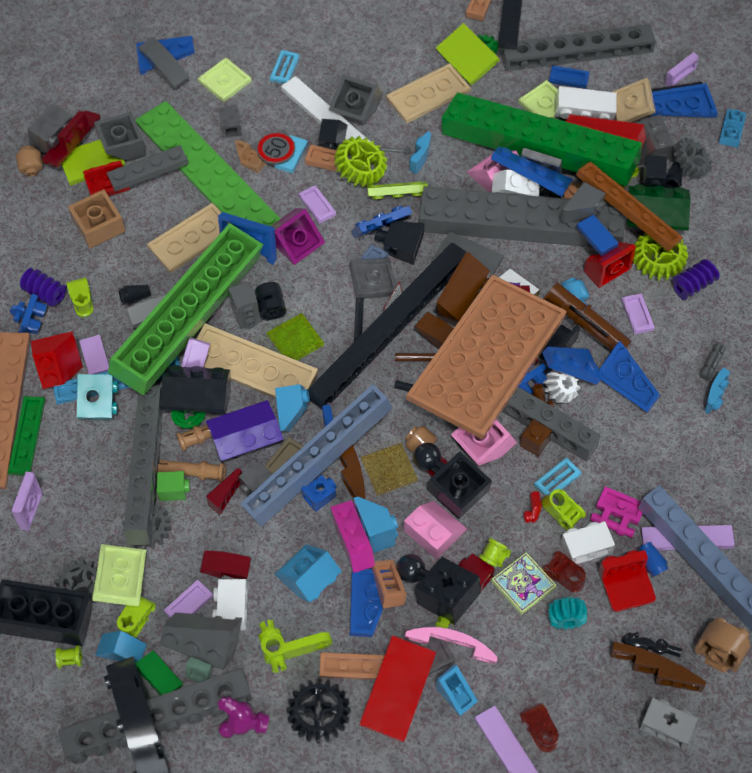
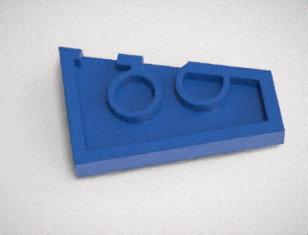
(178, 48)
(381, 220)
(260, 232)
(573, 362)
(627, 378)
(364, 603)

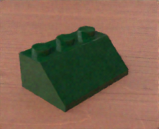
(666, 203)

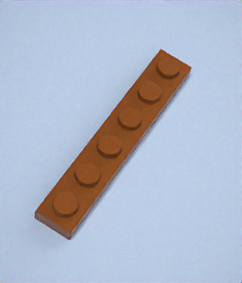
(630, 207)

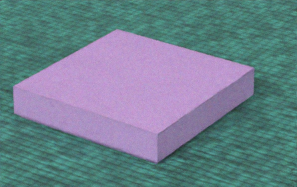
(27, 501)

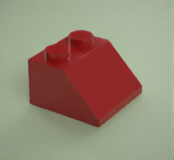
(611, 265)
(56, 359)

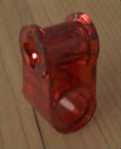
(562, 569)
(540, 724)

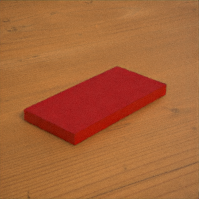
(397, 689)

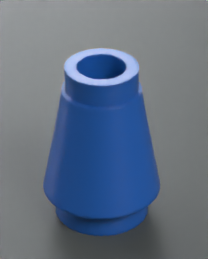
(656, 562)

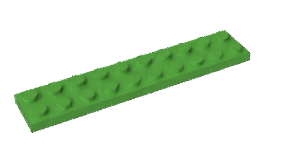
(205, 167)

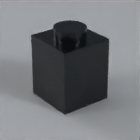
(332, 133)

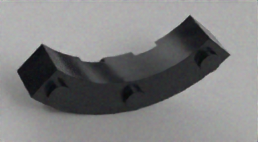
(135, 717)

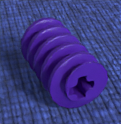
(695, 278)
(44, 287)

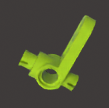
(272, 636)

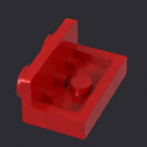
(97, 178)

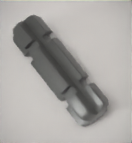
(712, 361)

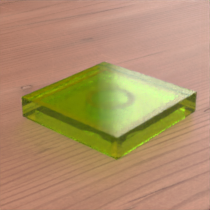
(295, 338)

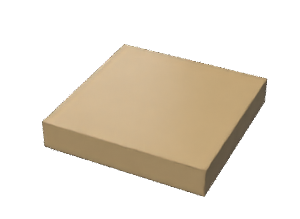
(634, 101)

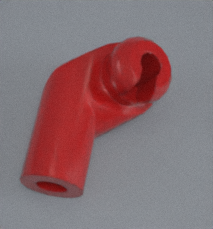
(536, 507)

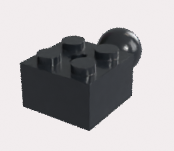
(449, 476)
(444, 589)

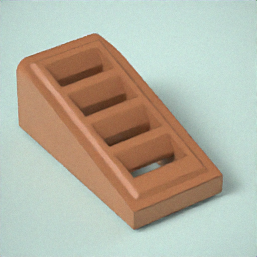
(393, 596)

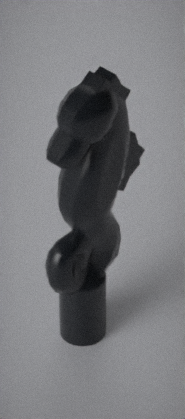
(660, 647)

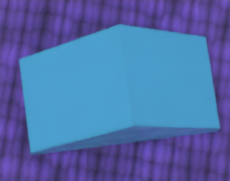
(120, 646)
(456, 690)

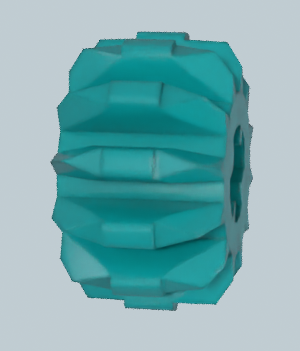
(567, 613)

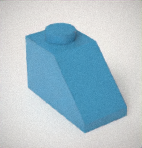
(291, 405)

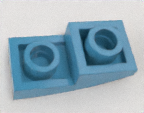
(732, 128)
(422, 151)
(716, 392)

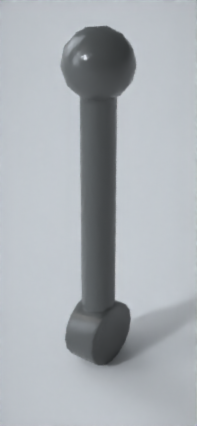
(407, 150)

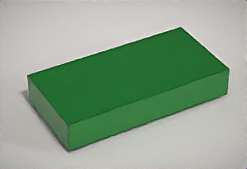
(158, 674)

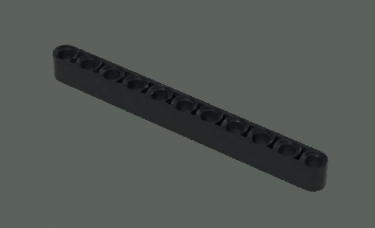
(386, 327)

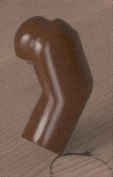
(538, 392)

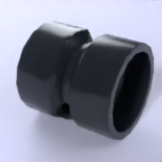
(270, 301)

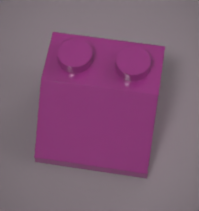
(297, 235)

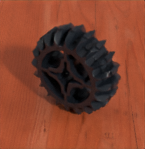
(327, 711)

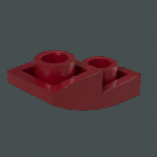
(225, 563)

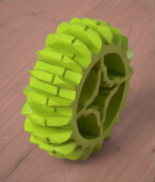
(362, 156)
(668, 262)

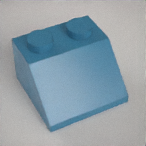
(377, 524)
(309, 572)

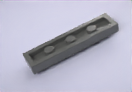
(147, 168)

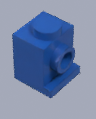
(316, 498)

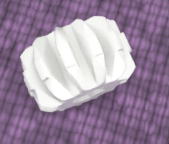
(561, 386)

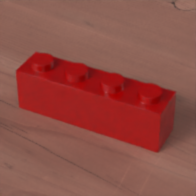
(619, 128)

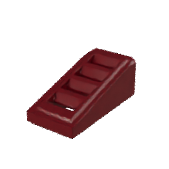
(222, 494)

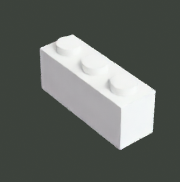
(585, 103)

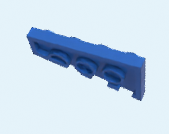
(685, 102)
(537, 173)

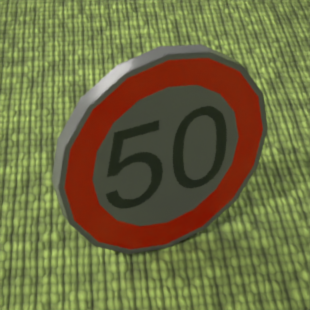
(275, 148)

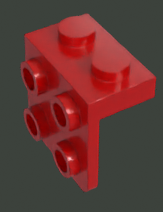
(627, 581)

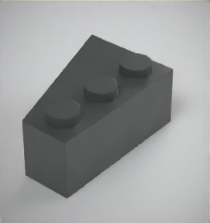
(202, 637)

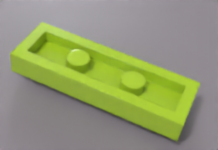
(396, 189)

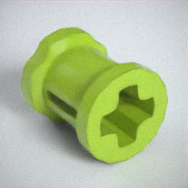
(69, 657)

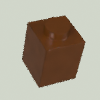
(535, 438)

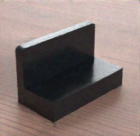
(562, 338)

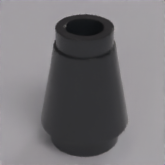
(674, 176)
(133, 293)

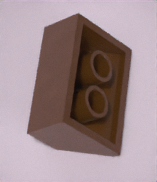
(462, 289)

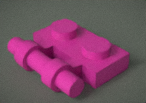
(620, 506)

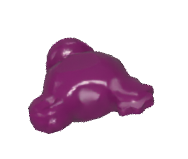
(240, 718)

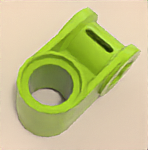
(80, 296)
(567, 511)
(495, 553)
(136, 616)

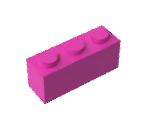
(352, 536)

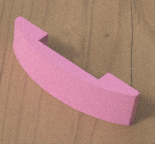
(480, 651)

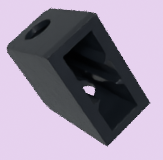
(402, 240)

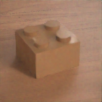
(96, 219)

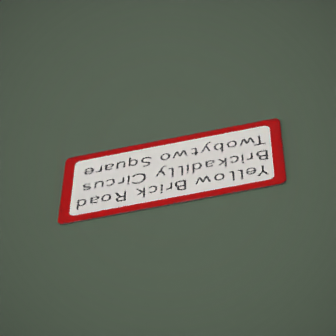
(397, 291)

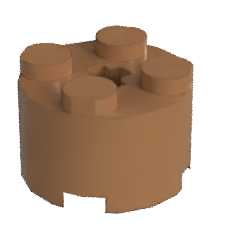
(723, 645)

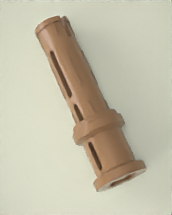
(195, 436)
(202, 470)

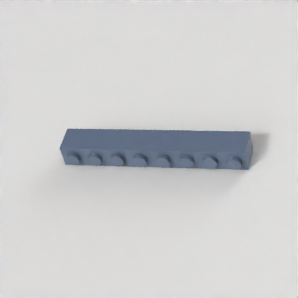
(317, 455)
(699, 552)

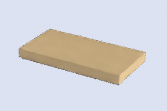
(427, 93)
(187, 238)

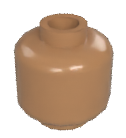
(29, 161)
(418, 436)

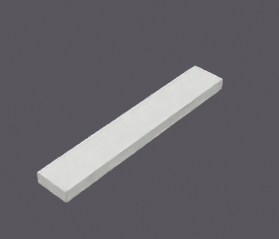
(315, 105)

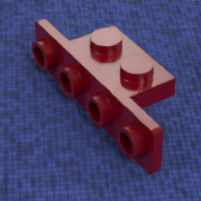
(70, 137)

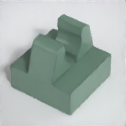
(198, 670)

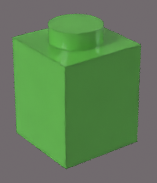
(172, 486)

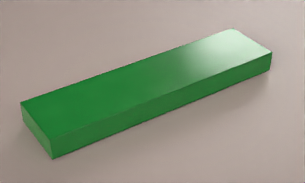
(26, 435)

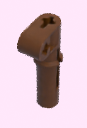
(565, 299)

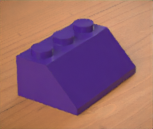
(244, 430)

